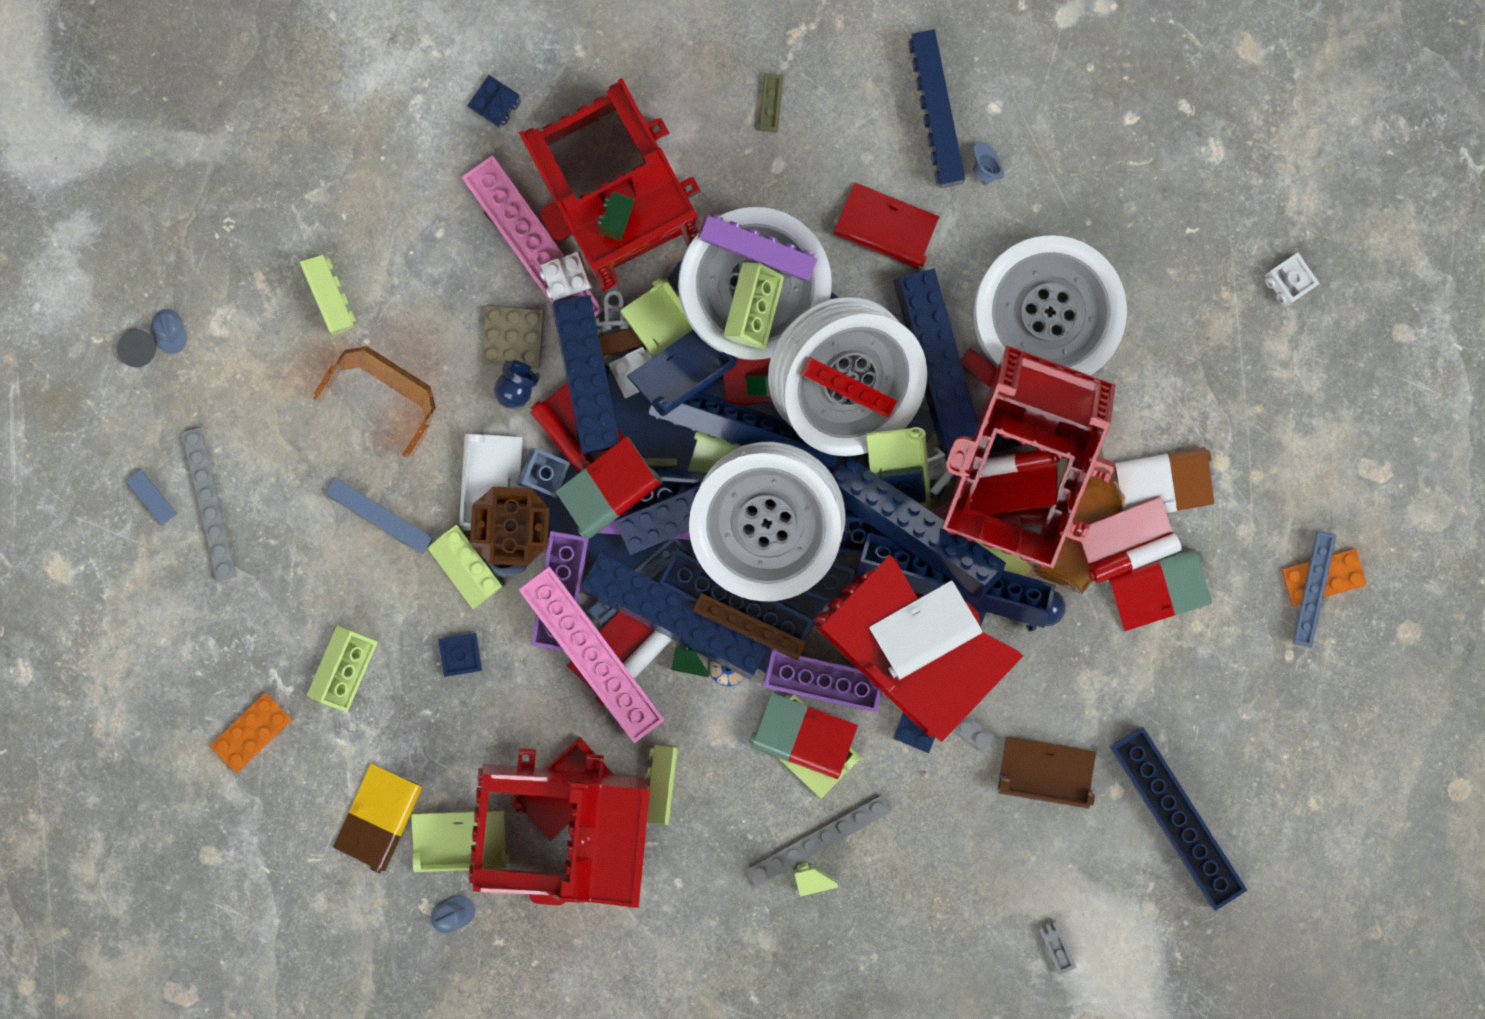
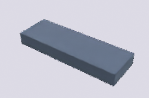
(151, 497)

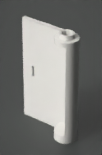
(487, 464)
(921, 638)

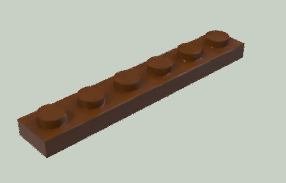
(749, 627)

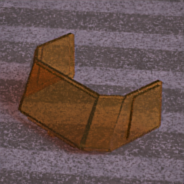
(389, 374)
(1071, 568)

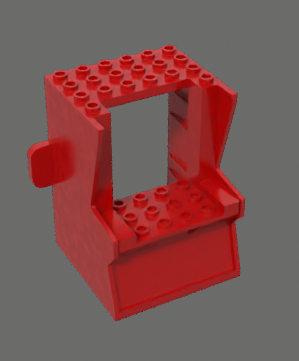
(659, 202)
(1050, 410)
(937, 693)
(604, 833)

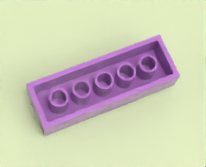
(757, 248)
(567, 559)
(821, 681)

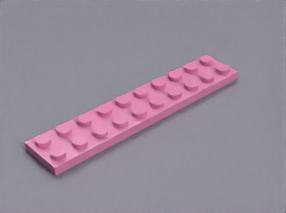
(516, 221)
(591, 654)

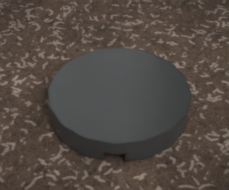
(136, 348)

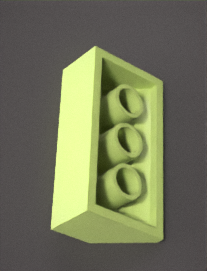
(327, 294)
(753, 305)
(465, 567)
(342, 668)
(661, 783)
(812, 879)

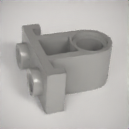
(613, 317)

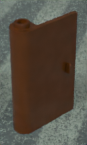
(1036, 774)

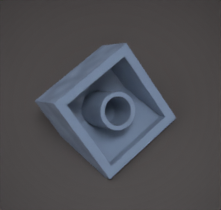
(543, 472)

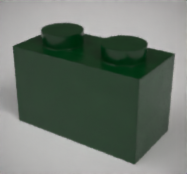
(616, 216)

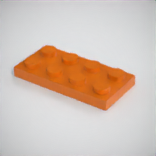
(1343, 575)
(251, 732)

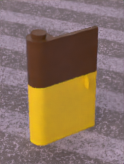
(378, 817)

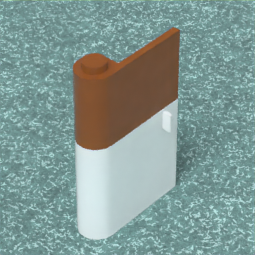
(1177, 477)

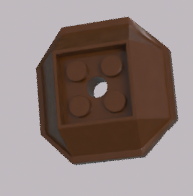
(489, 524)

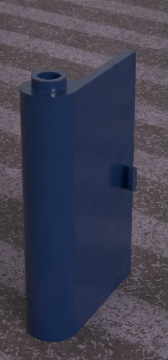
(680, 372)

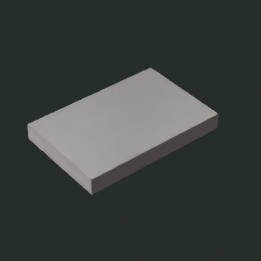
(942, 484)

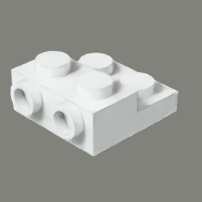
(565, 276)
(1291, 280)
(626, 365)

